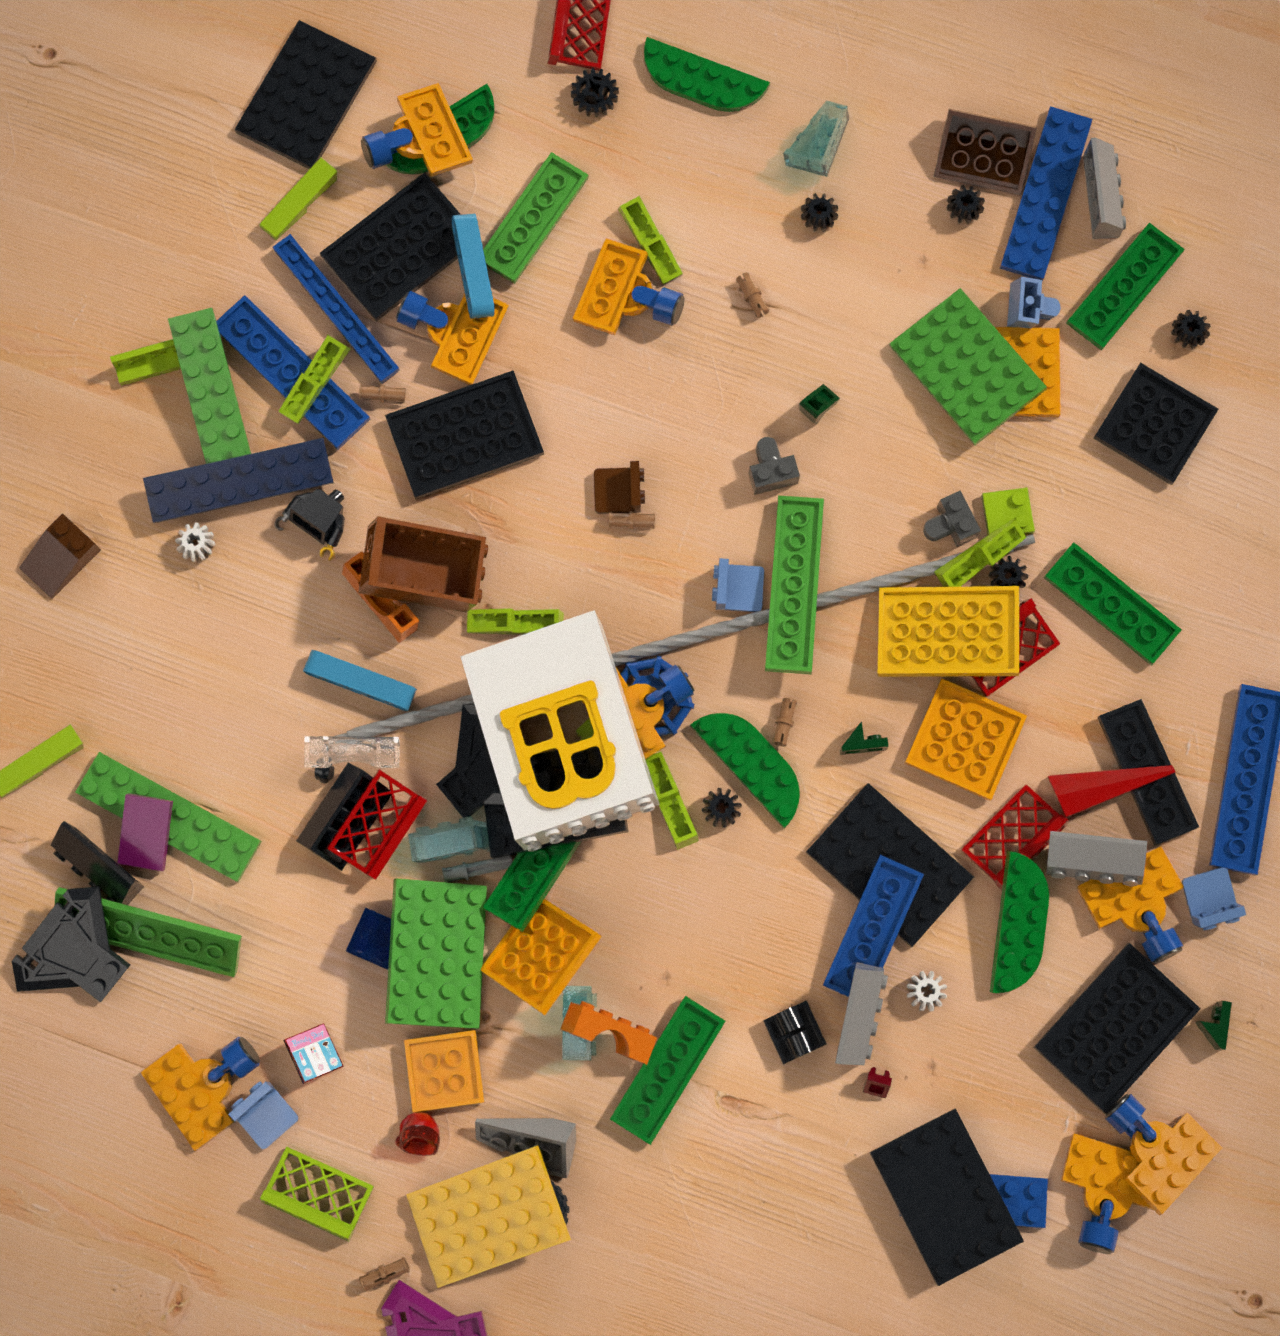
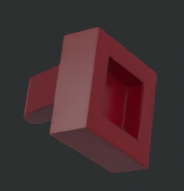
(877, 1084)

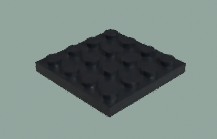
(1156, 423)

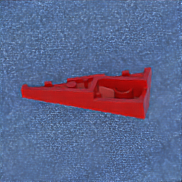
(1087, 789)

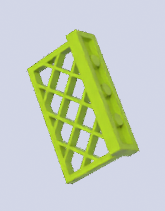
(303, 1210)

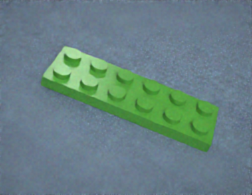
(533, 217)

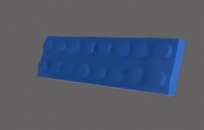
(1046, 193)
(281, 365)
(1247, 781)

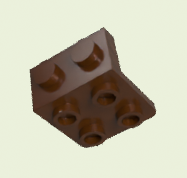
(619, 489)

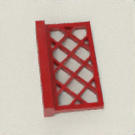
(560, 28)
(1026, 608)
(393, 836)
(1031, 849)

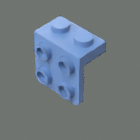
(738, 587)
(1211, 899)
(264, 1114)

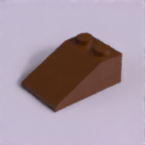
(59, 556)

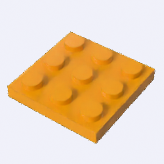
(444, 1071)

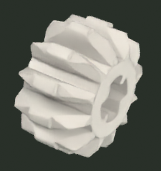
(203, 538)
(930, 999)

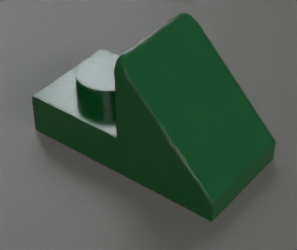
(818, 403)
(857, 744)
(1218, 1031)

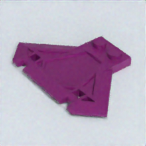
(426, 1316)

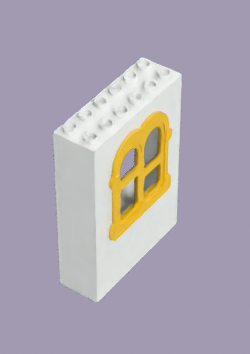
(538, 677)

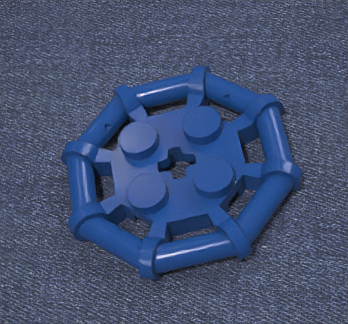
(654, 681)

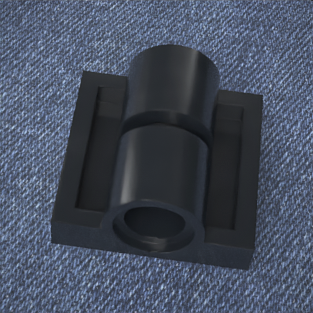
(794, 1032)

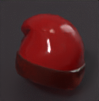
(419, 1135)

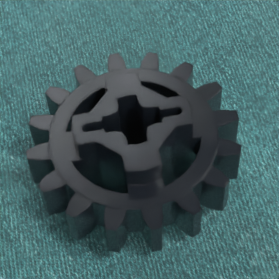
(599, 84)

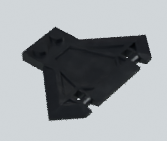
(473, 778)
(71, 949)

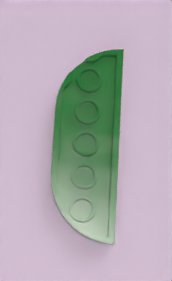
(701, 78)
(474, 118)
(752, 762)
(1020, 924)

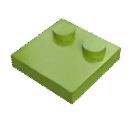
(1007, 505)

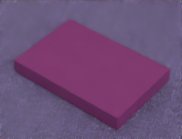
(145, 832)

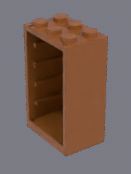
(423, 564)

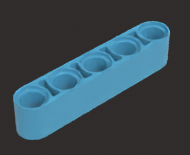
(473, 266)
(359, 680)

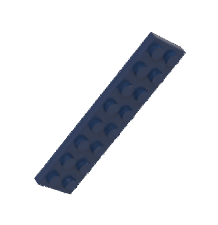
(238, 480)

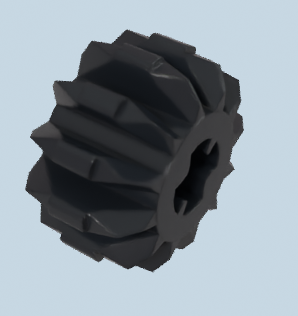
(963, 196)
(817, 204)
(1199, 332)
(1003, 567)
(713, 804)

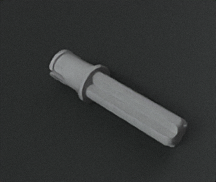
(477, 868)

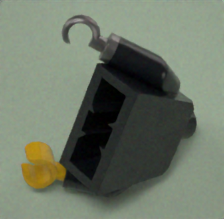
(318, 516)

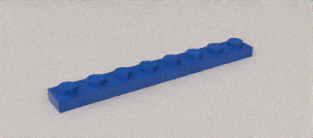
(336, 309)

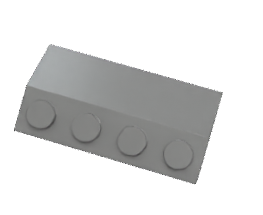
(1103, 190)
(1096, 858)
(860, 1015)

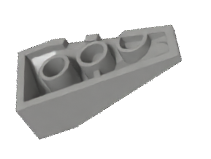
(553, 1136)

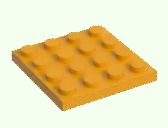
(1042, 354)
(965, 739)
(542, 957)

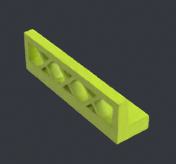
(146, 362)

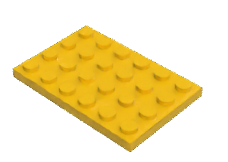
(948, 631)
(488, 1216)

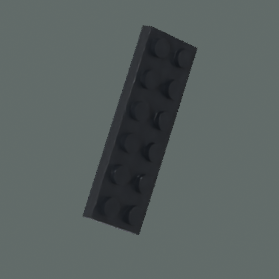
(1138, 746)

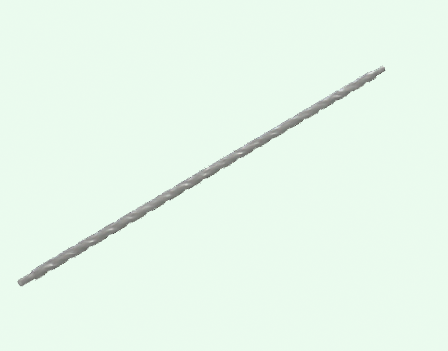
(676, 641)

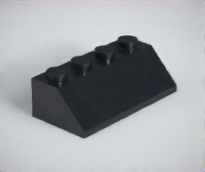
(334, 811)
(94, 864)

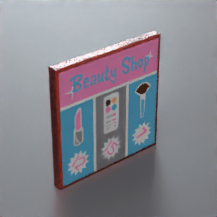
(313, 1053)

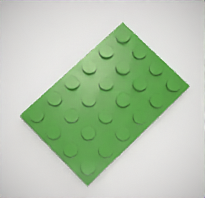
(968, 366)
(436, 954)

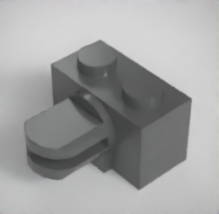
(772, 470)
(954, 520)

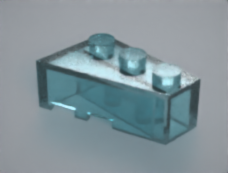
(819, 141)
(448, 840)
(574, 1047)

